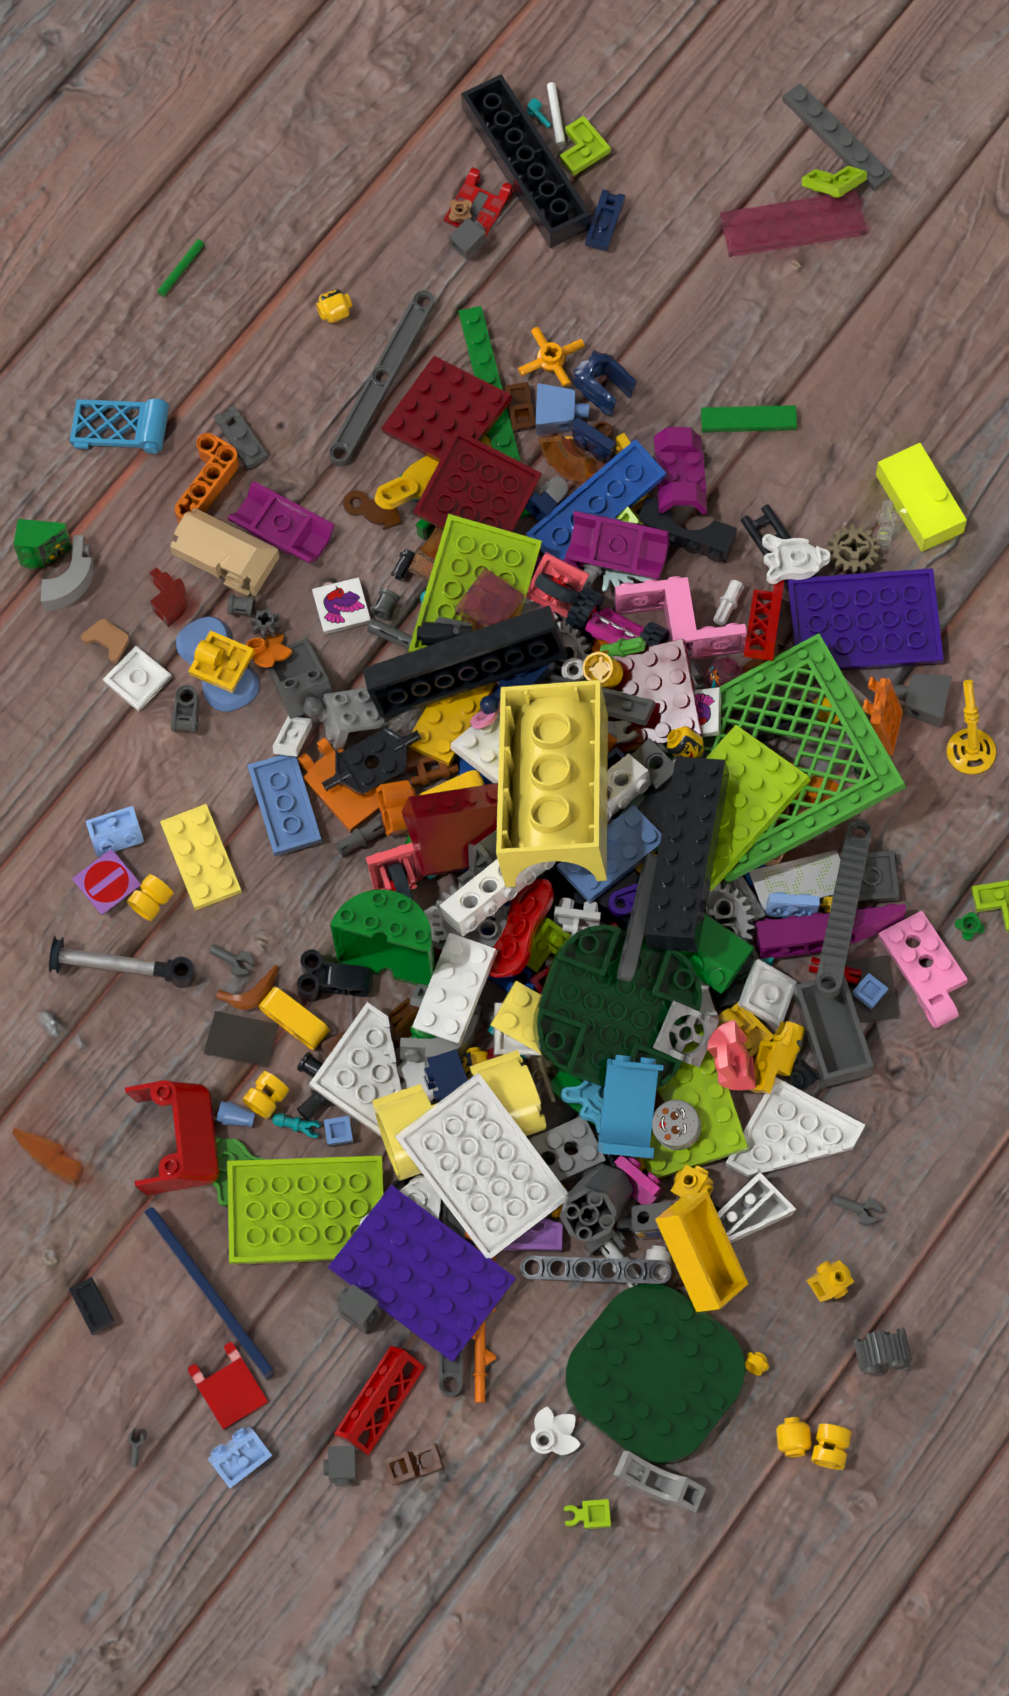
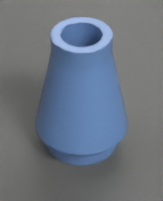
(233, 1114)

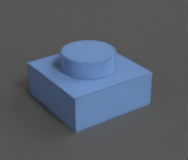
(870, 991)
(338, 1131)

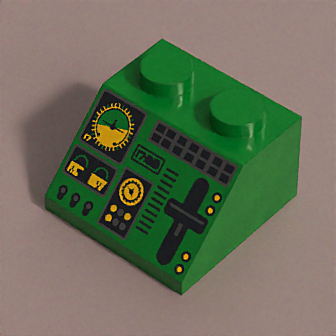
(40, 542)

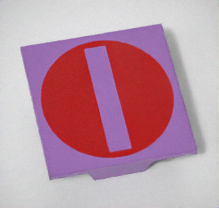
(106, 882)

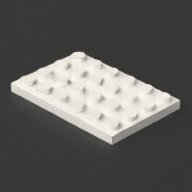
(482, 1166)

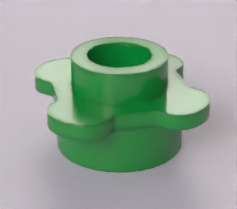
(972, 919)

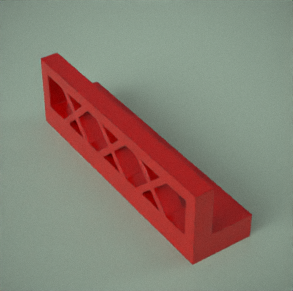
(772, 611)
(361, 1414)

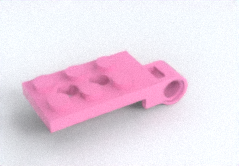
(928, 983)

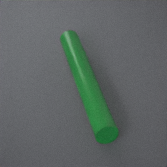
(180, 268)

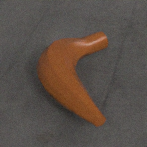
(252, 997)

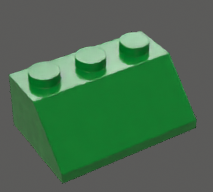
(719, 955)

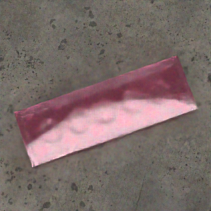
(792, 224)

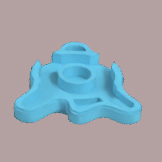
(590, 1098)

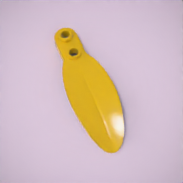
(412, 482)

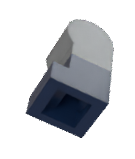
(551, 493)

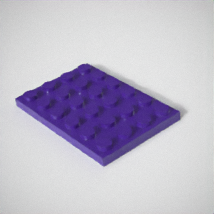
(870, 617)
(422, 1273)

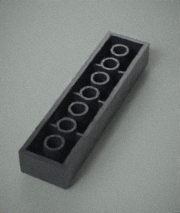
(526, 161)
(465, 662)
(686, 854)

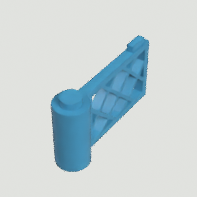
(149, 431)

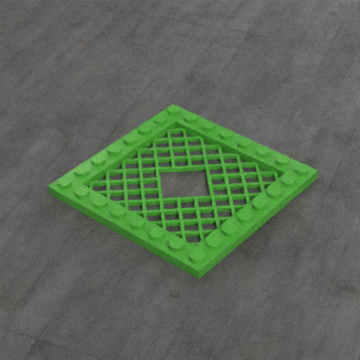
(883, 778)

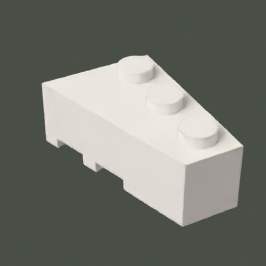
(753, 1209)

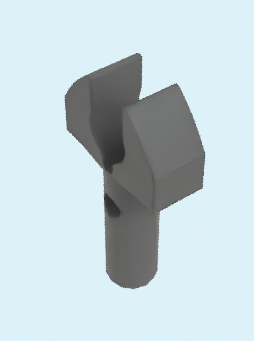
(233, 960)
(860, 1209)

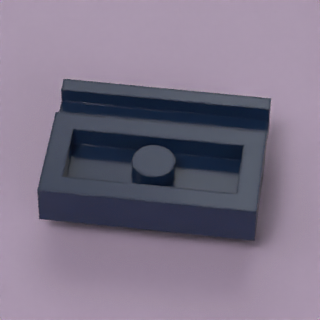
(593, 441)

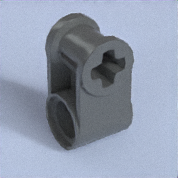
(185, 714)

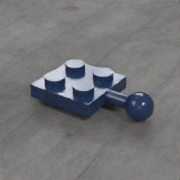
(490, 704)

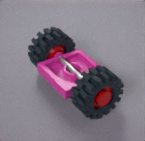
(607, 624)

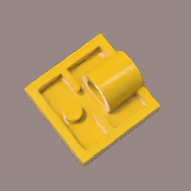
(220, 661)
(750, 1025)

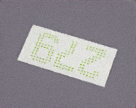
(806, 875)

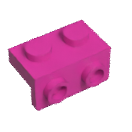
(645, 1187)

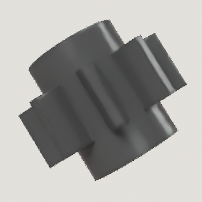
(262, 618)

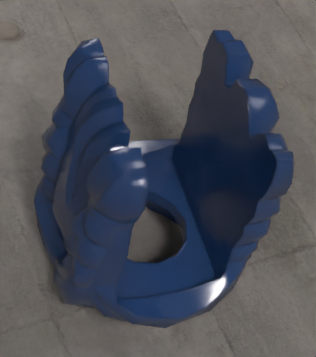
(599, 365)

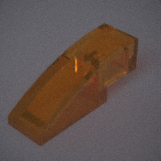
(50, 1157)

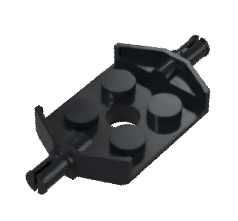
(386, 747)

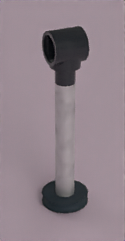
(60, 955)

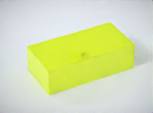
(921, 497)

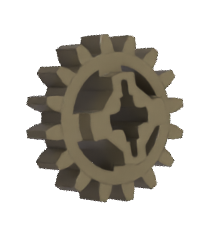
(856, 539)

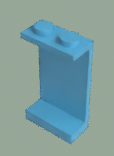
(628, 1107)

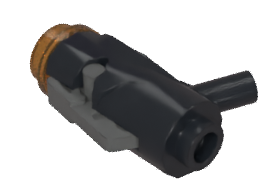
(442, 630)

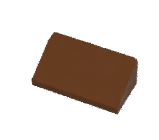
(401, 1021)

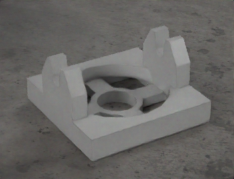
(663, 1041)

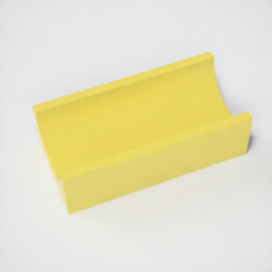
(552, 777)

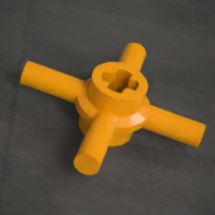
(551, 357)

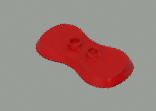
(523, 920)

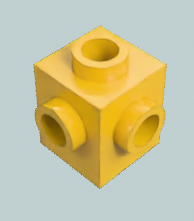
(691, 1181)
(830, 1280)

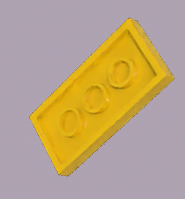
(446, 721)

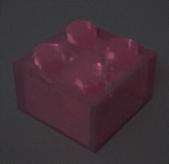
(489, 601)

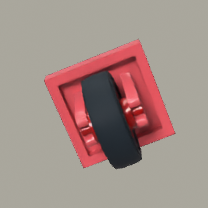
(556, 584)
(395, 870)

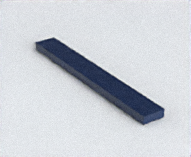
(209, 1293)

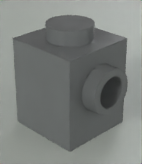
(467, 238)
(341, 1465)

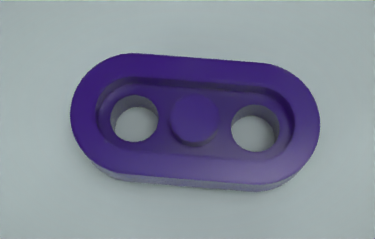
(625, 895)

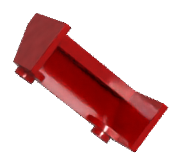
(195, 1135)

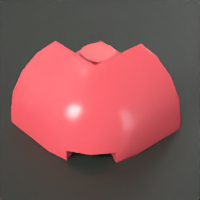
(731, 1057)

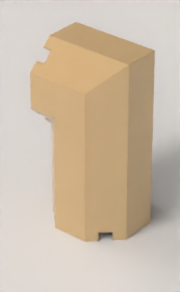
(224, 552)

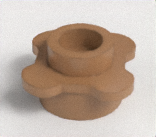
(458, 216)

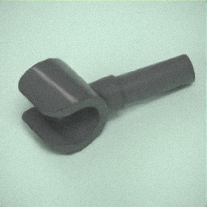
(136, 1445)

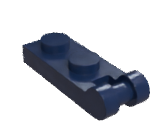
(605, 220)

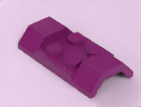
(681, 457)
(283, 523)
(618, 544)

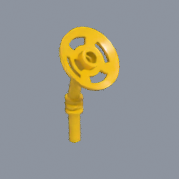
(971, 744)

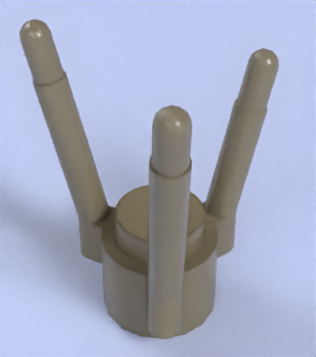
(541, 1069)

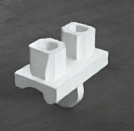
(573, 919)

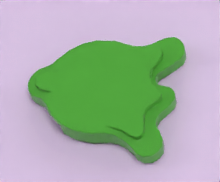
(228, 1151)

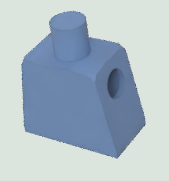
(557, 409)

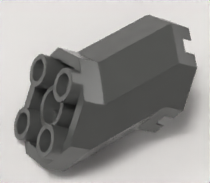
(596, 1202)

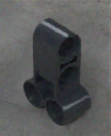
(332, 978)

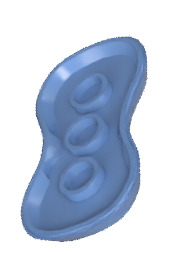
(219, 699)

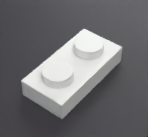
(292, 736)

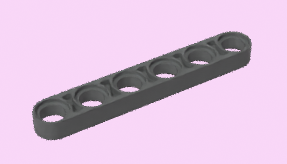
(637, 920)

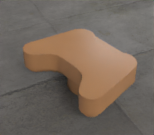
(109, 637)

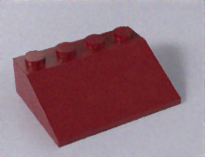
(447, 822)

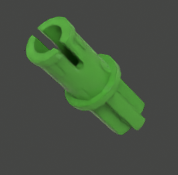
(624, 647)

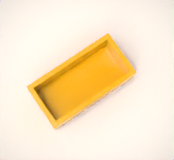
(701, 1251)

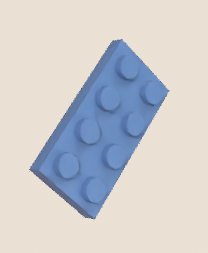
(284, 804)
(627, 844)

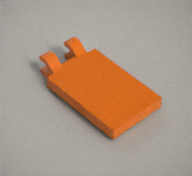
(884, 712)
(343, 803)

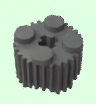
(882, 1352)

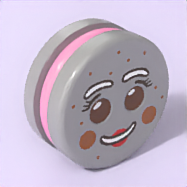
(676, 1125)

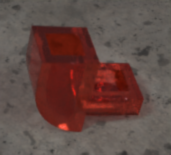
(172, 600)

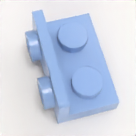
(114, 831)
(785, 905)
(239, 1456)

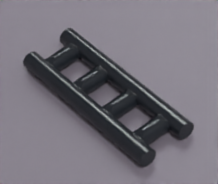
(753, 526)

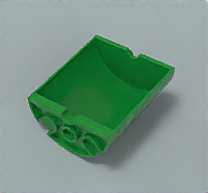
(385, 933)

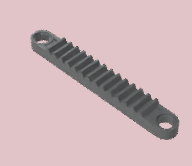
(843, 909)

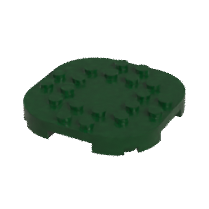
(595, 1016)
(655, 1373)

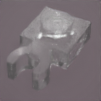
(887, 519)

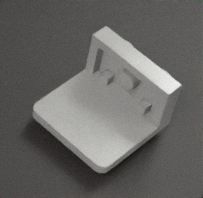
(348, 713)

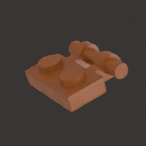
(419, 761)

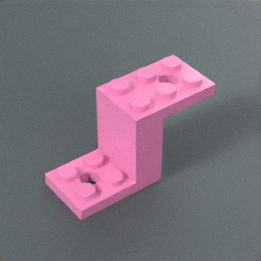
(675, 599)

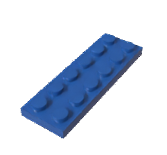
(606, 494)

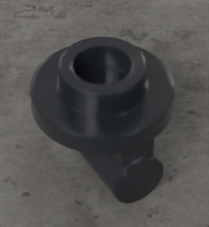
(802, 1076)

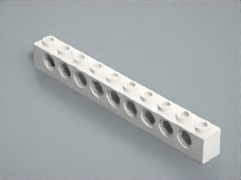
(457, 909)

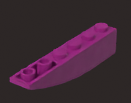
(806, 933)

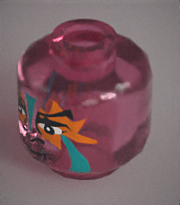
(722, 671)

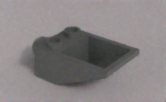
(300, 681)

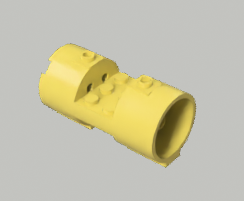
(503, 1075)

